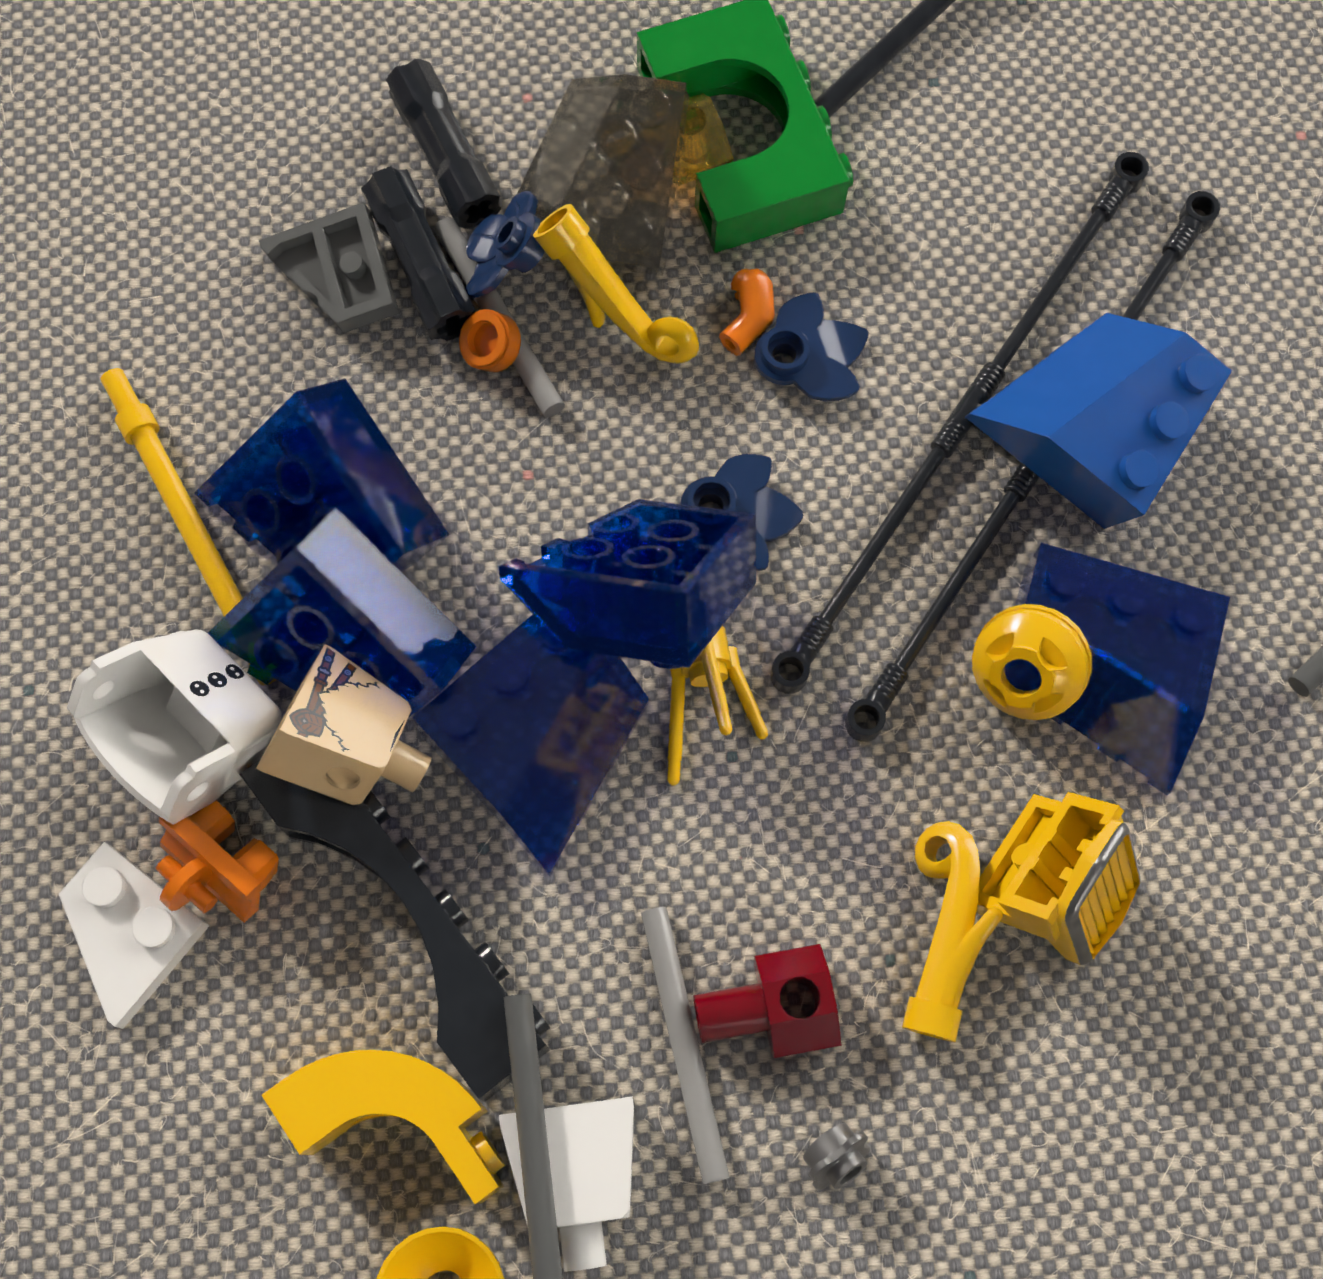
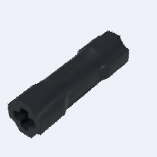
(460, 175)
(402, 219)

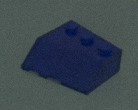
(642, 582)
(535, 733)

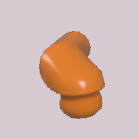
(756, 306)

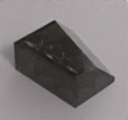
(617, 163)

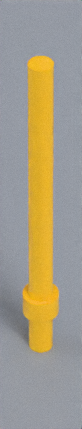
(141, 429)

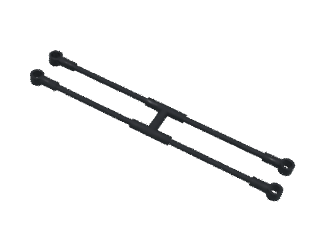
(954, 430)

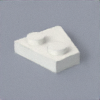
(125, 931)

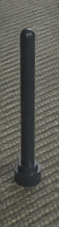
(881, 54)

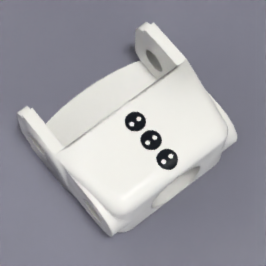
(173, 720)

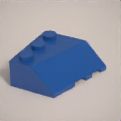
(1107, 413)

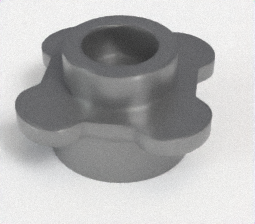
(837, 1157)

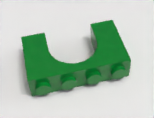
(749, 55)

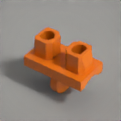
(205, 872)

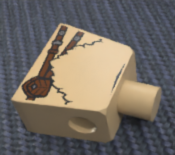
(343, 734)

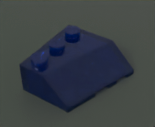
(321, 456)
(356, 601)
(1150, 656)

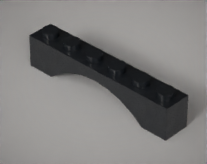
(466, 979)

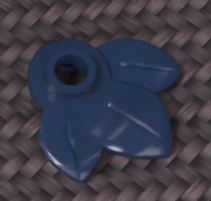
(504, 245)
(819, 350)
(743, 487)

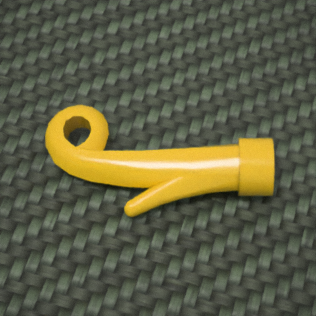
(566, 238)
(956, 938)

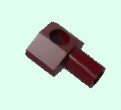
(758, 1005)

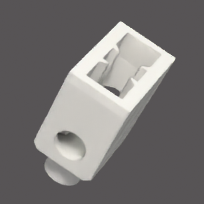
(589, 1172)

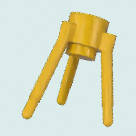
(709, 671)

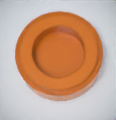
(489, 341)

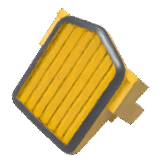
(1064, 874)

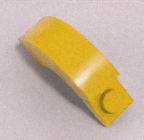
(361, 1085)

